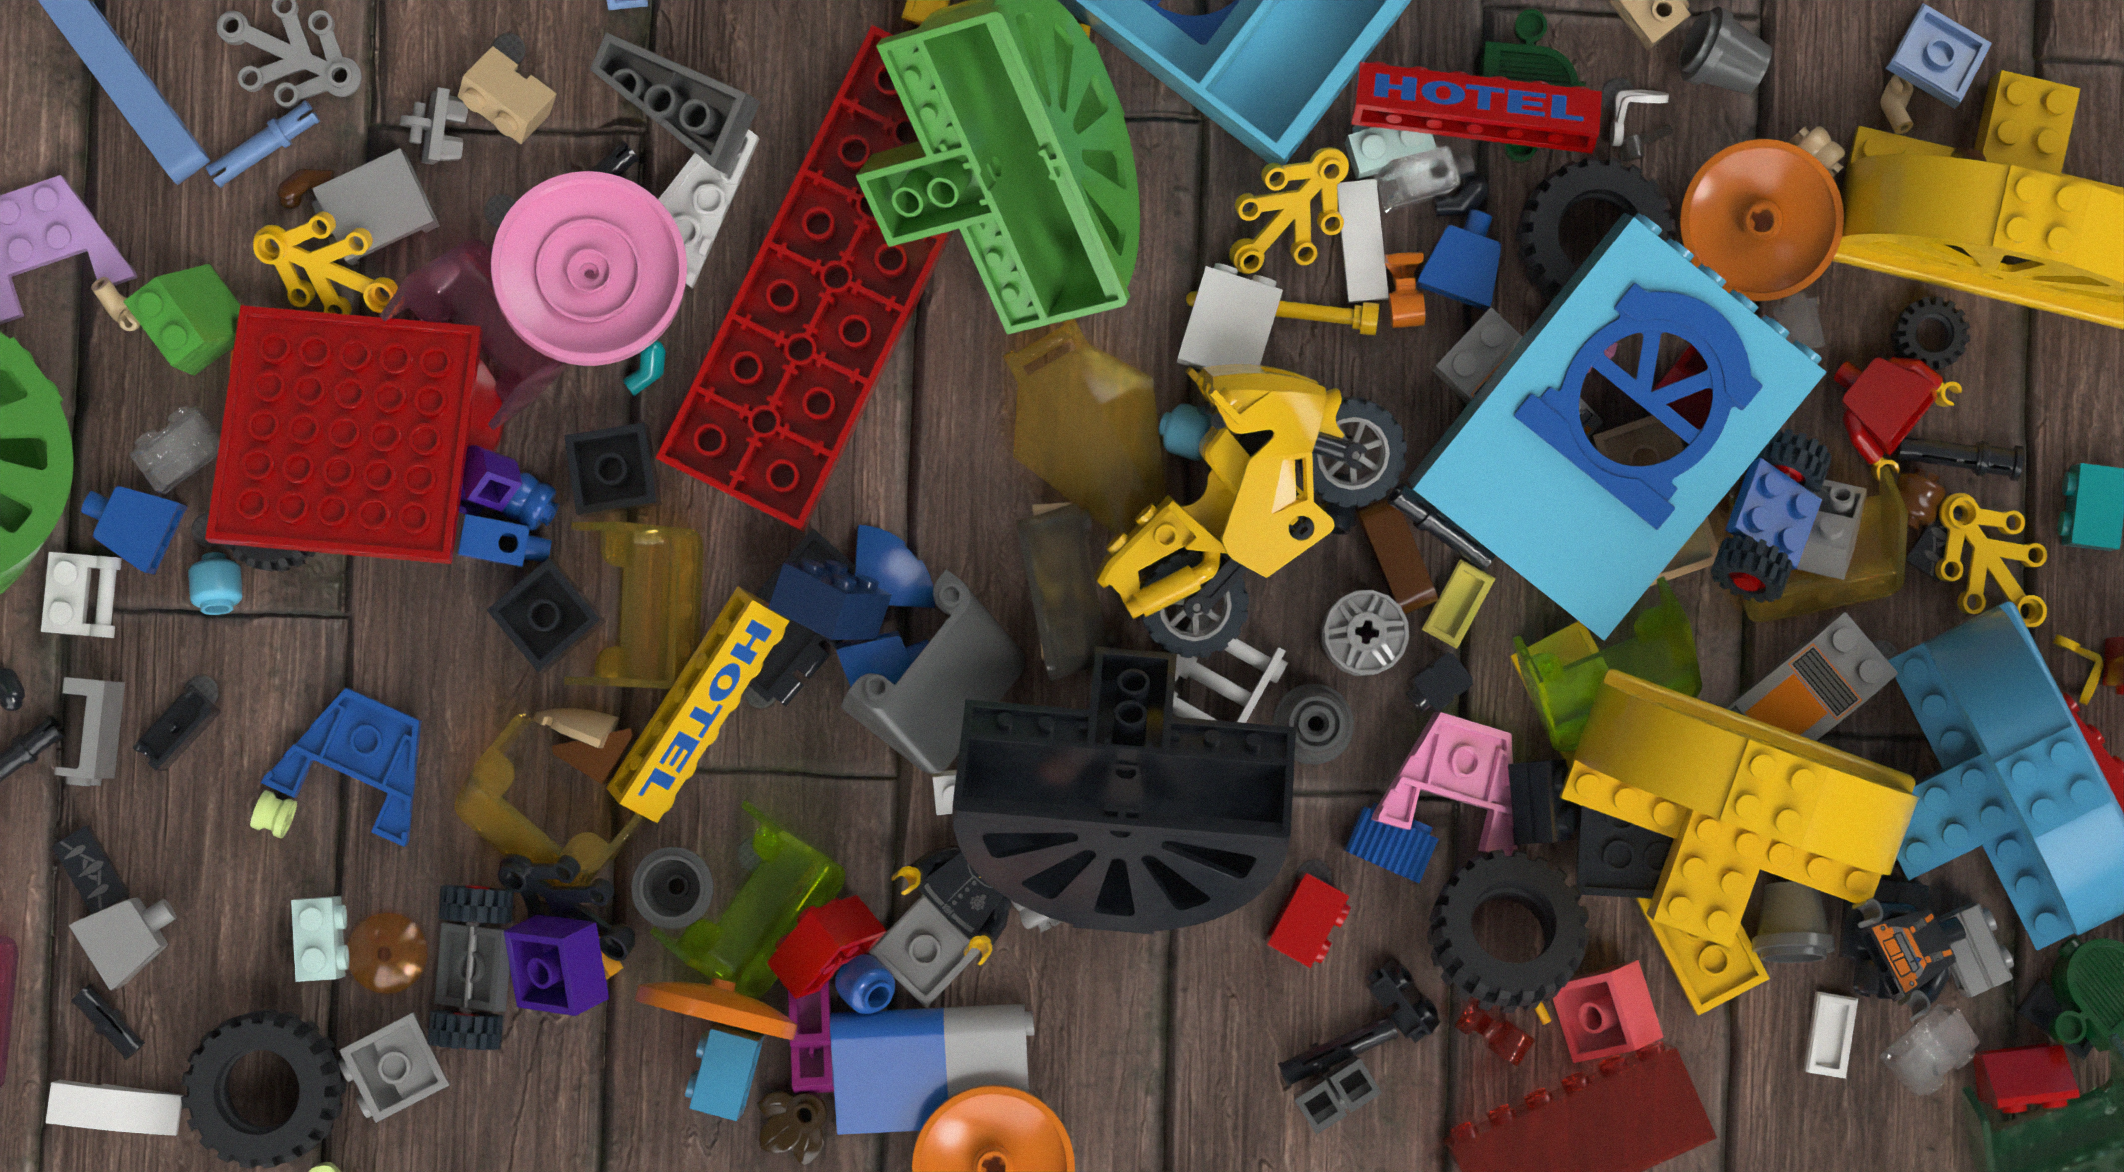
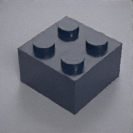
(830, 599)

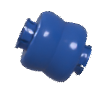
(532, 503)

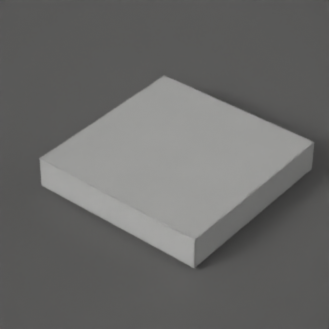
(924, 951)

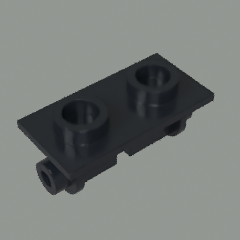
(1416, 1013)

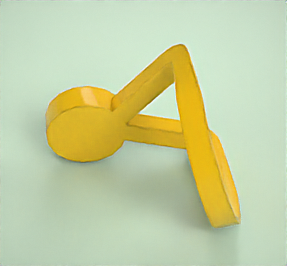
(2095, 674)

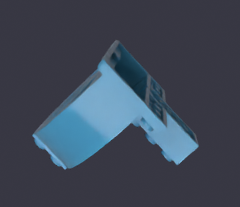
(2011, 777)

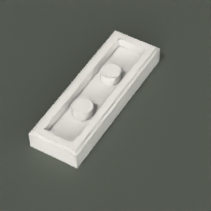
(1362, 241)

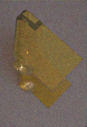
(1873, 572)
(657, 603)
(510, 832)

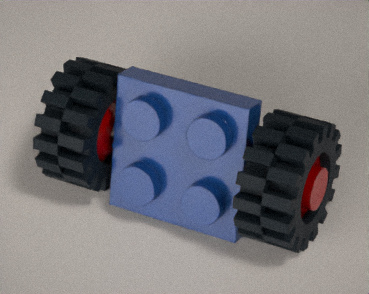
(1772, 517)

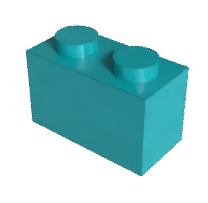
(2092, 507)

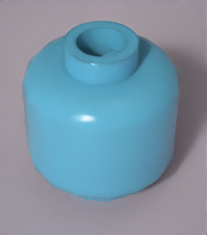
(1184, 430)
(215, 584)

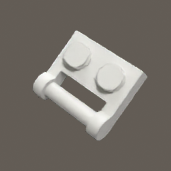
(68, 594)

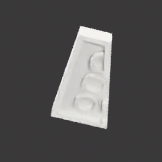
(700, 201)

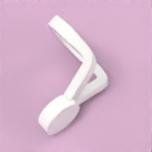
(1636, 95)

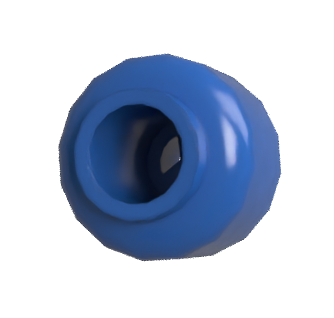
(865, 984)

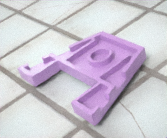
(46, 226)

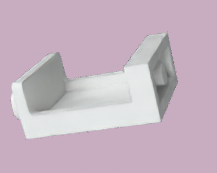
(1229, 319)

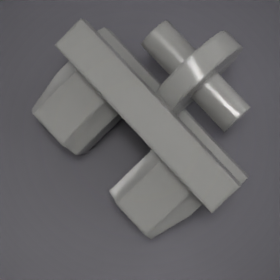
(436, 144)

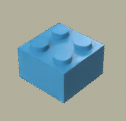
(725, 1071)

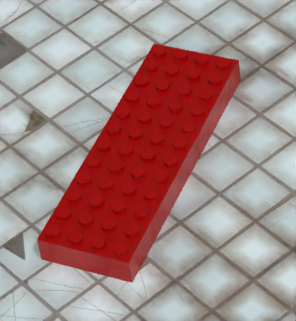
(808, 319)

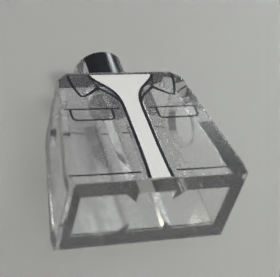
(1421, 177)

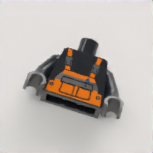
(1909, 950)

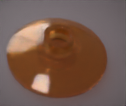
(407, 949)

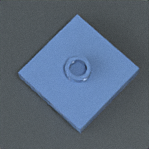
(1938, 55)

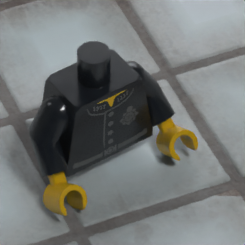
(960, 896)

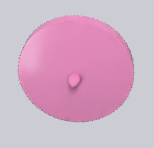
(588, 268)

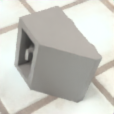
(1834, 530)

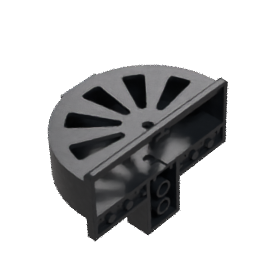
(1121, 806)

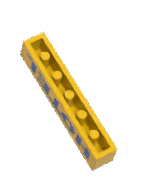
(697, 705)

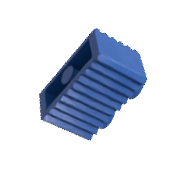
(1391, 847)

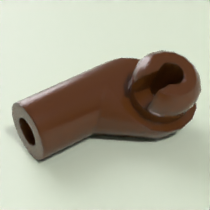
(298, 183)

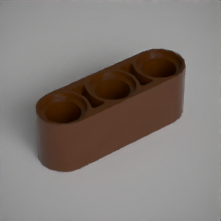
(1396, 555)

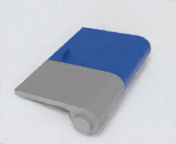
(907, 1062)

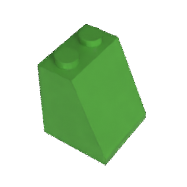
(188, 316)

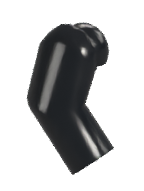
(10, 690)

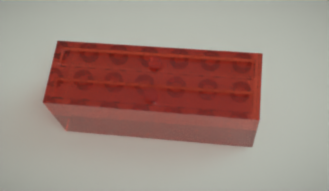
(1606, 1121)

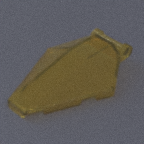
(1089, 428)

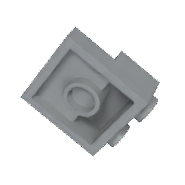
(393, 1068)

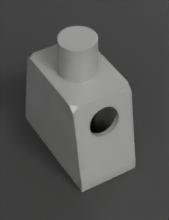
(123, 938)

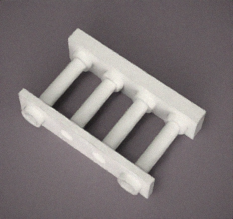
(1185, 667)

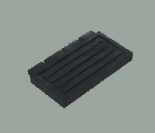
(799, 645)

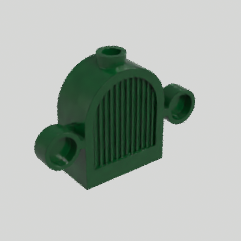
(1527, 64)
(2090, 991)

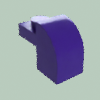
(488, 480)

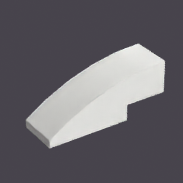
(113, 1108)

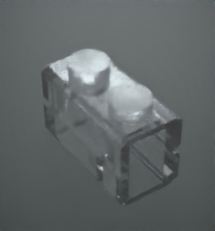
(177, 449)

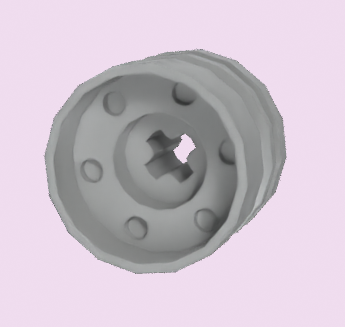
(1347, 650)

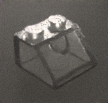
(1931, 1050)

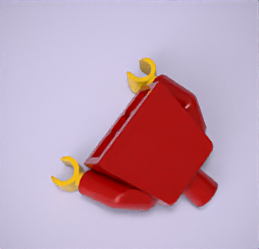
(1887, 404)

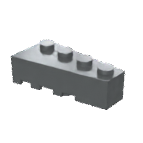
(689, 105)

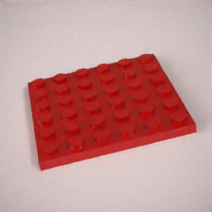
(345, 434)

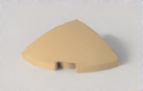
(580, 724)

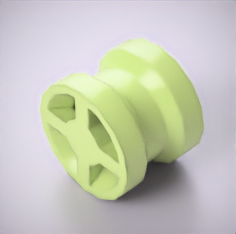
(273, 814)

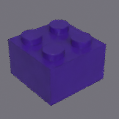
(556, 965)

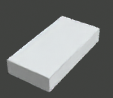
(1830, 1034)

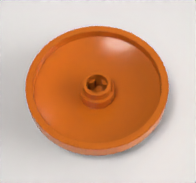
(1763, 218)
(718, 1004)
(993, 1132)

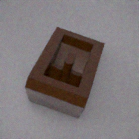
(594, 761)

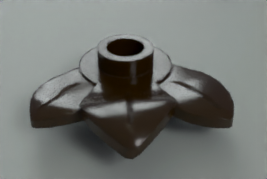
(788, 1128)

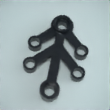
(527, 878)

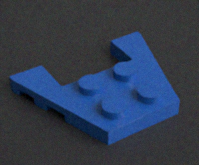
(364, 743)

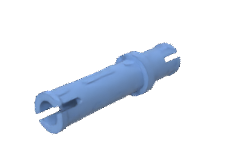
(263, 143)

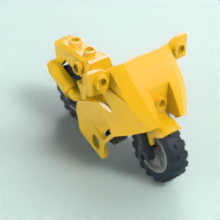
(1251, 502)

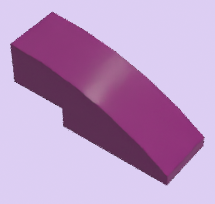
(812, 1042)

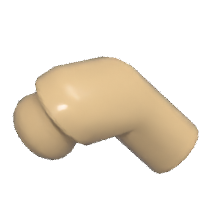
(1894, 104)

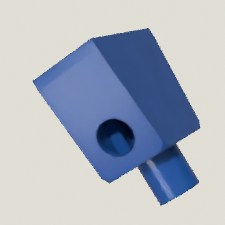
(1464, 263)
(135, 525)
(481, 540)
(878, 656)

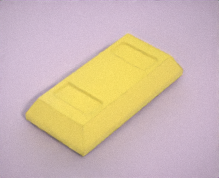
(1458, 604)

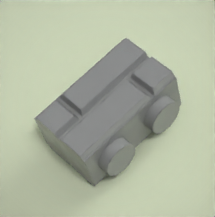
(1979, 959)

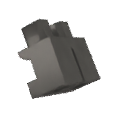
(1330, 1095)

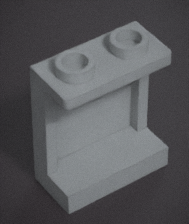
(379, 198)
(100, 730)

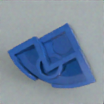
(894, 567)

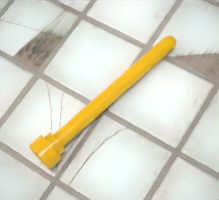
(1361, 317)

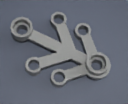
(295, 56)

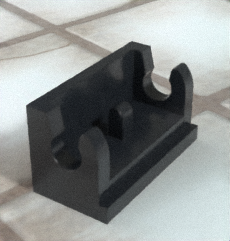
(177, 729)

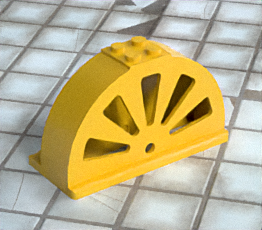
(1913, 198)
(1735, 802)

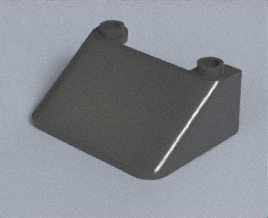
(925, 708)

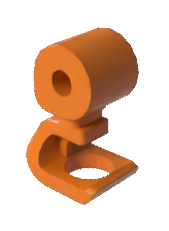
(1406, 302)

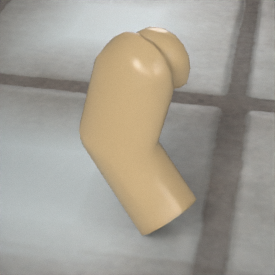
(114, 304)

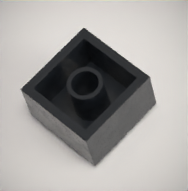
(612, 470)
(546, 615)

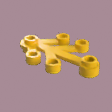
(1292, 206)
(319, 264)
(1987, 555)

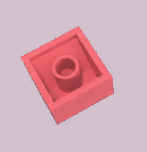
(1607, 1012)

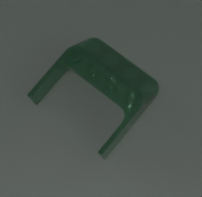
(2062, 1139)

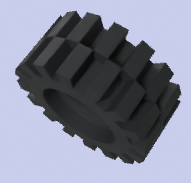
(1947, 316)

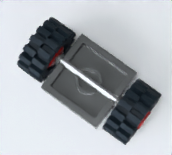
(471, 968)

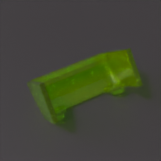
(1658, 653)
(766, 909)

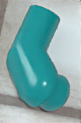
(651, 368)

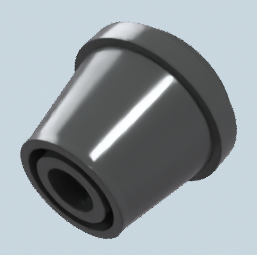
(1723, 53)
(1321, 701)
(653, 893)
(1792, 925)

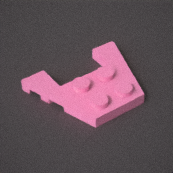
(1462, 764)

